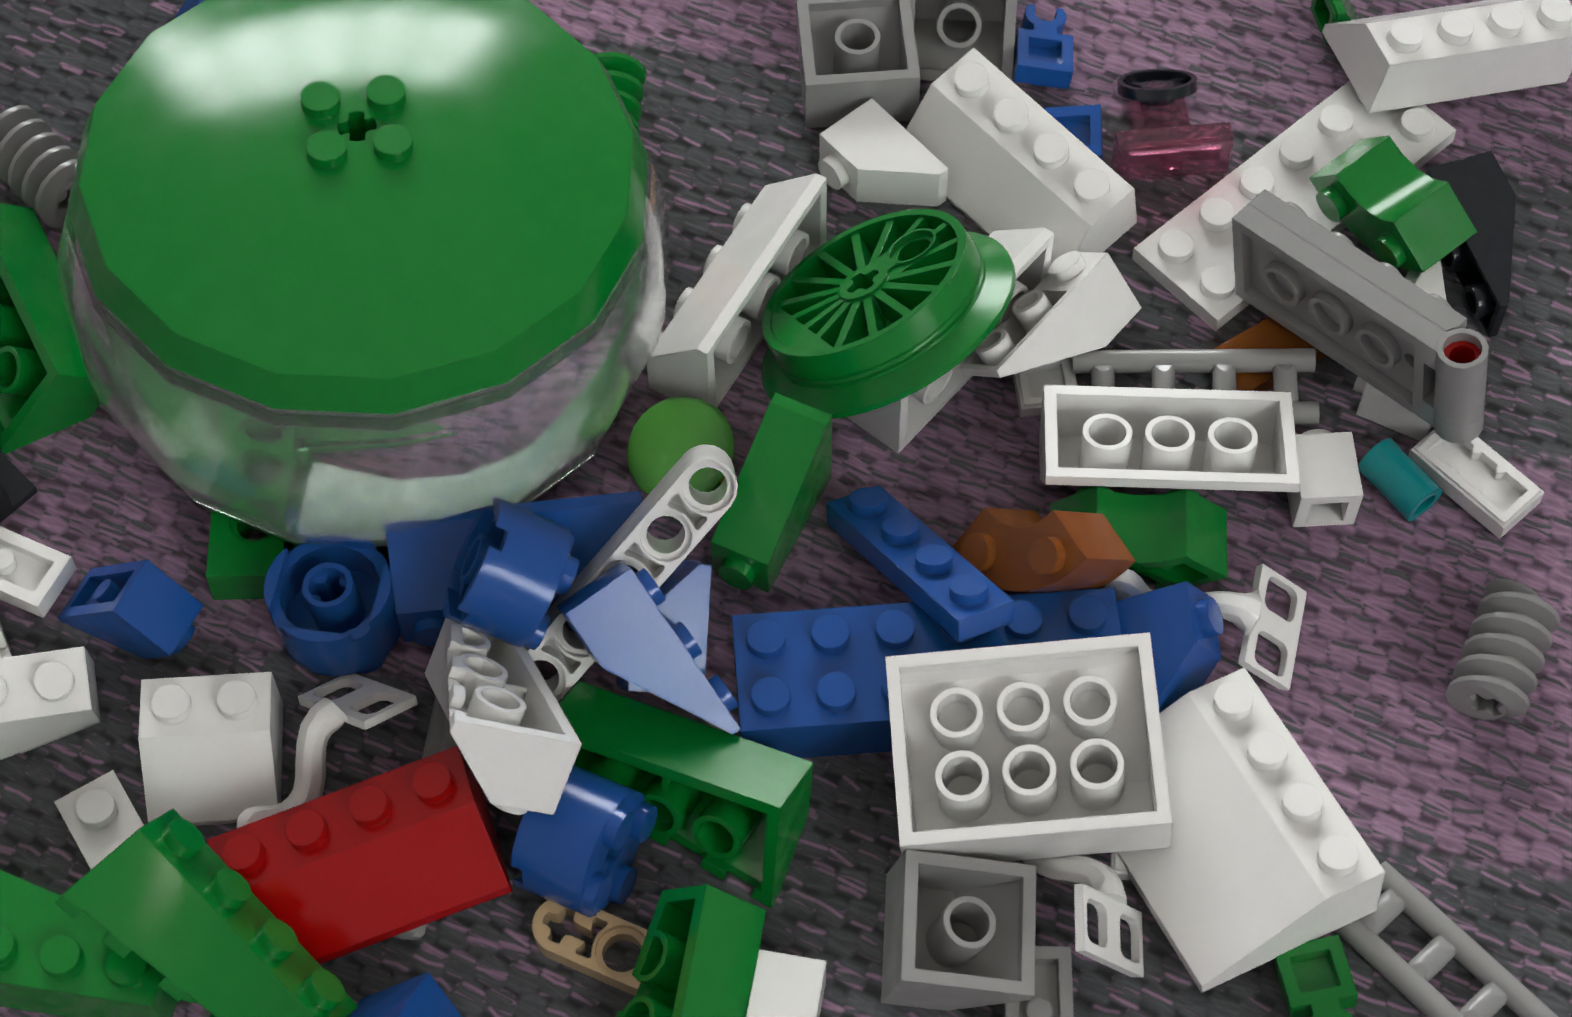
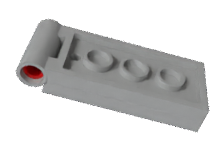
(1362, 315)

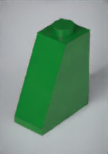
(774, 494)

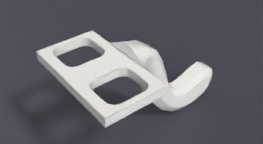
(1249, 615)
(317, 727)
(1102, 888)

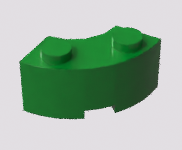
(1392, 205)
(1168, 534)

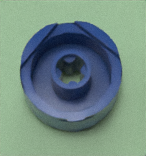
(511, 574)
(333, 606)
(586, 847)

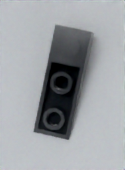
(1486, 257)

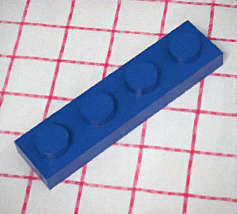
(920, 563)

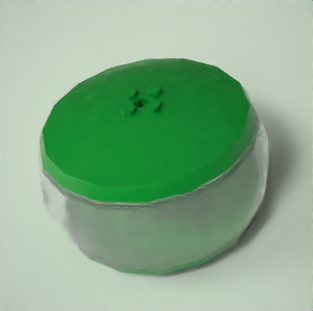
(363, 259)

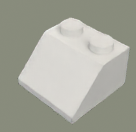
(210, 745)

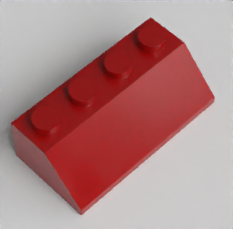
(373, 856)

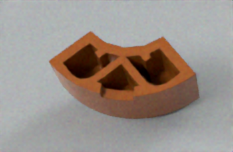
(1044, 554)

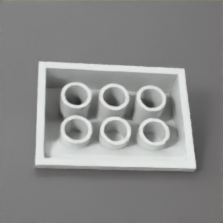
(1029, 749)
(1255, 840)

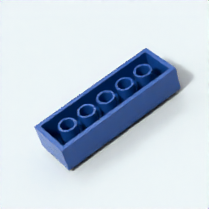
(820, 676)

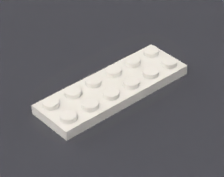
(1195, 248)

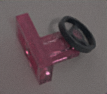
(1161, 134)

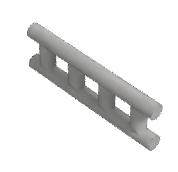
(1219, 362)
(1448, 942)

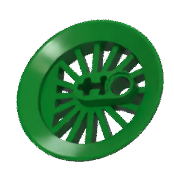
(883, 311)

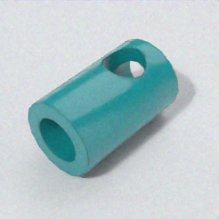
(1399, 479)

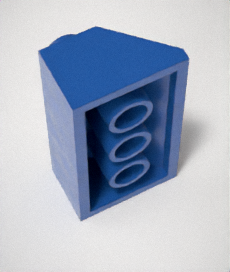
(426, 557)

